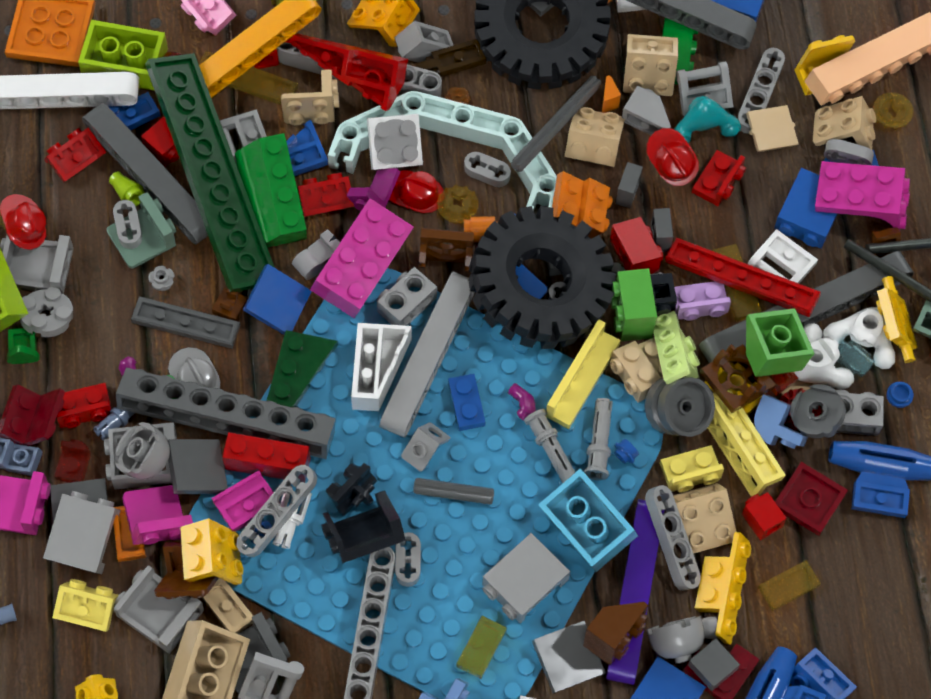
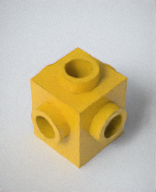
(97, 688)

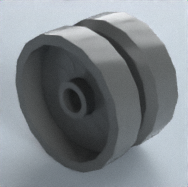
(680, 407)

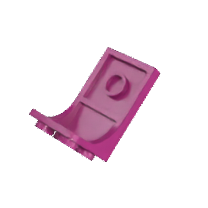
(864, 191)

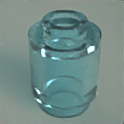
(855, 358)

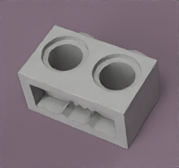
(412, 302)
(855, 420)

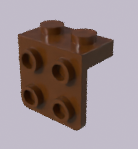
(173, 583)

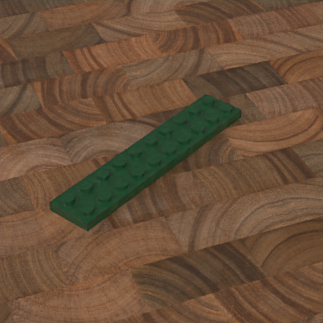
(210, 169)

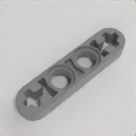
(759, 89)
(273, 508)
(669, 539)

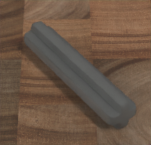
(453, 491)

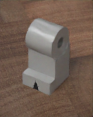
(312, 260)

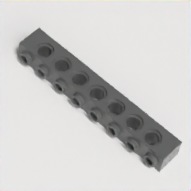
(211, 415)

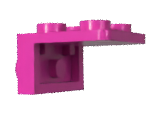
(23, 503)
(154, 515)

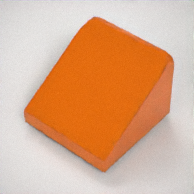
(611, 96)

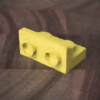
(691, 468)
(85, 605)

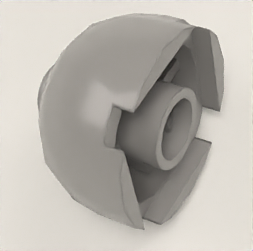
(142, 452)
(677, 638)

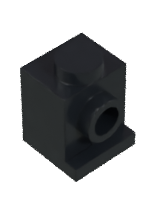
(664, 287)

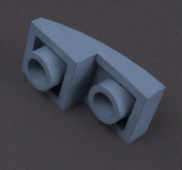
(19, 458)

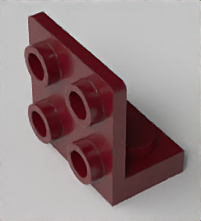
(30, 416)

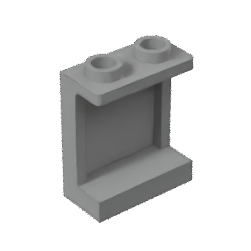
(41, 266)
(81, 532)
(524, 578)
(153, 616)

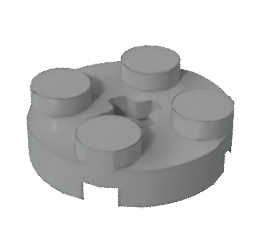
(51, 300)

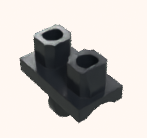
(354, 490)

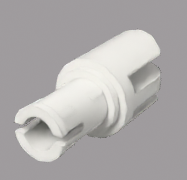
(288, 528)

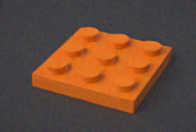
(49, 30)

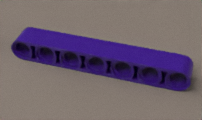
(636, 587)

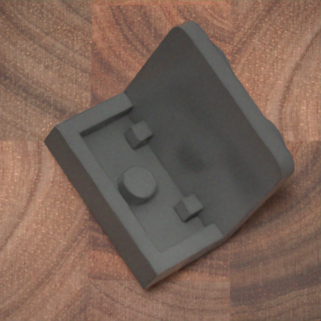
(261, 641)

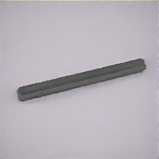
(555, 124)

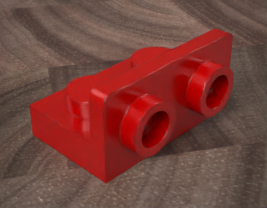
(75, 154)
(718, 177)
(324, 195)
(84, 405)

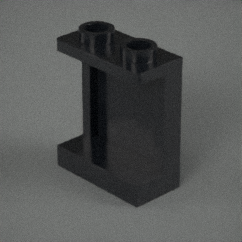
(364, 531)

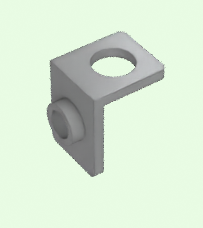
(424, 445)

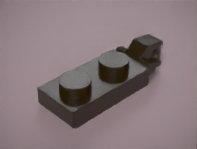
(454, 58)

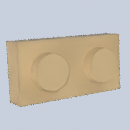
(228, 607)

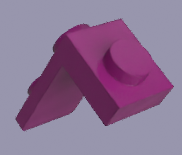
(378, 191)

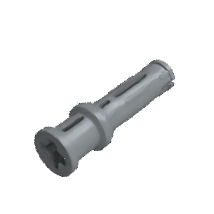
(547, 437)
(599, 450)

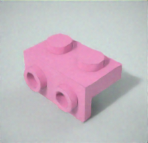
(210, 14)

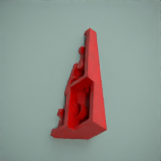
(368, 71)

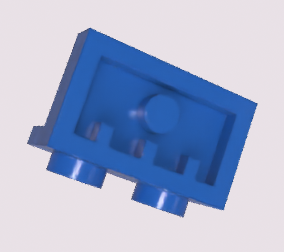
(822, 675)

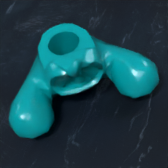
(706, 114)

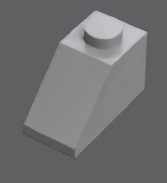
(420, 40)
(645, 111)

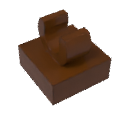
(886, 235)
(229, 305)

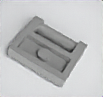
(719, 92)
(247, 126)
(263, 675)

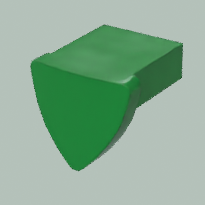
(22, 347)

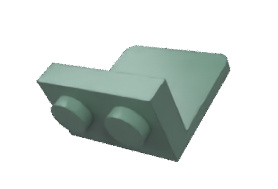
(156, 233)

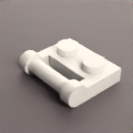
(786, 255)

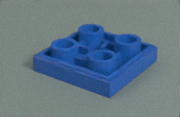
(277, 300)
(667, 682)

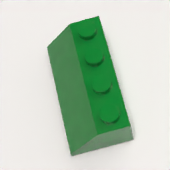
(272, 189)

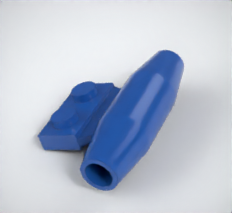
(883, 474)
(775, 678)

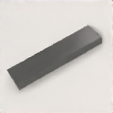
(185, 322)

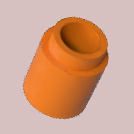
(478, 226)

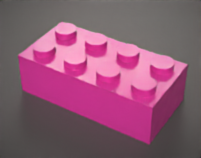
(361, 258)

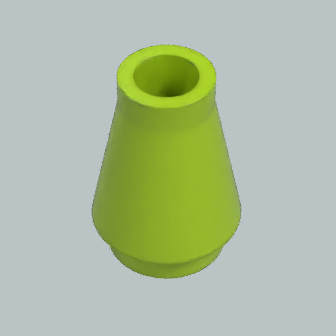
(126, 188)

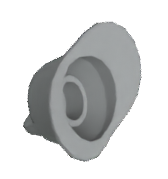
(194, 366)

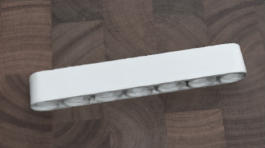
(68, 90)

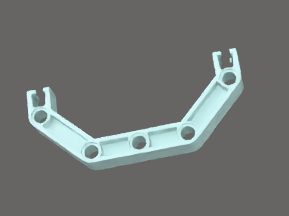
(442, 117)

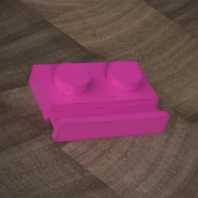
(243, 500)

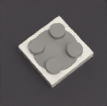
(394, 141)

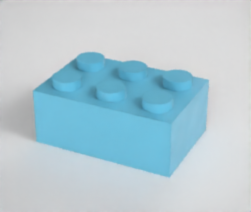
(588, 520)

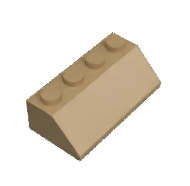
(206, 663)

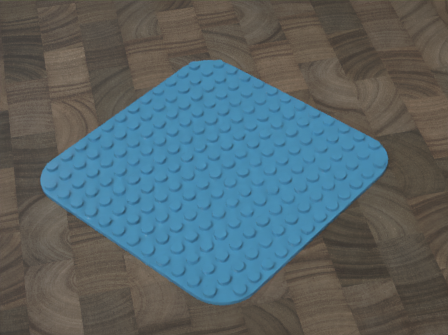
(458, 538)

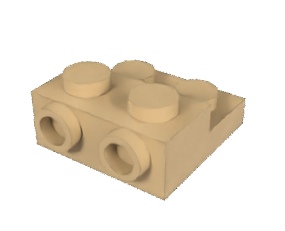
(637, 367)

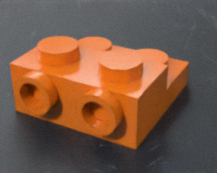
(583, 199)

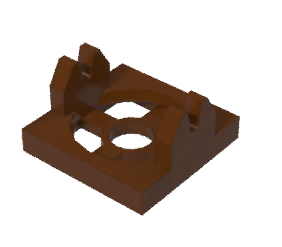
(437, 237)
(732, 401)

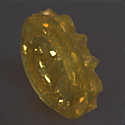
(899, 104)
(456, 213)

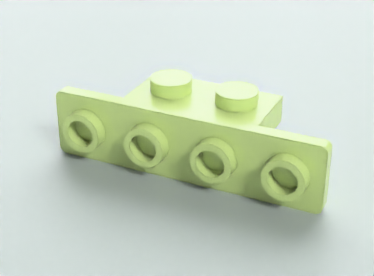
(674, 349)

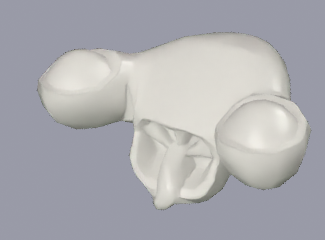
(867, 330)
(821, 366)

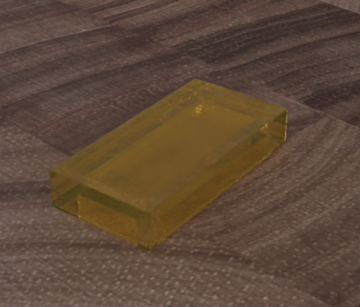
(789, 585)
(481, 647)

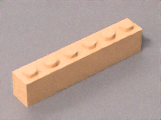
(871, 61)

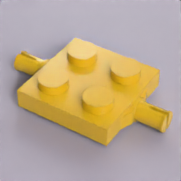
(898, 324)

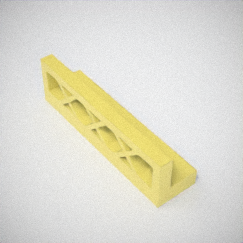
(582, 376)
(747, 442)

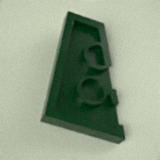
(297, 366)

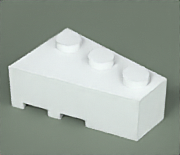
(376, 362)

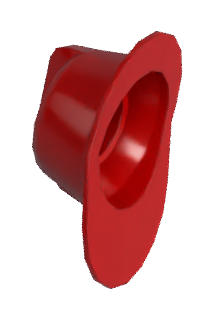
(672, 157)
(416, 191)
(23, 221)

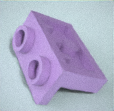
(701, 300)

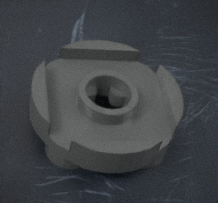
(825, 424)

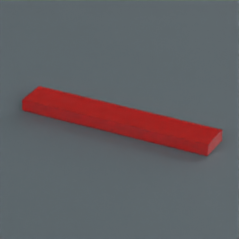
(743, 277)

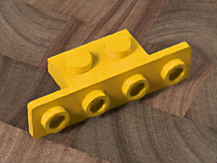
(722, 586)

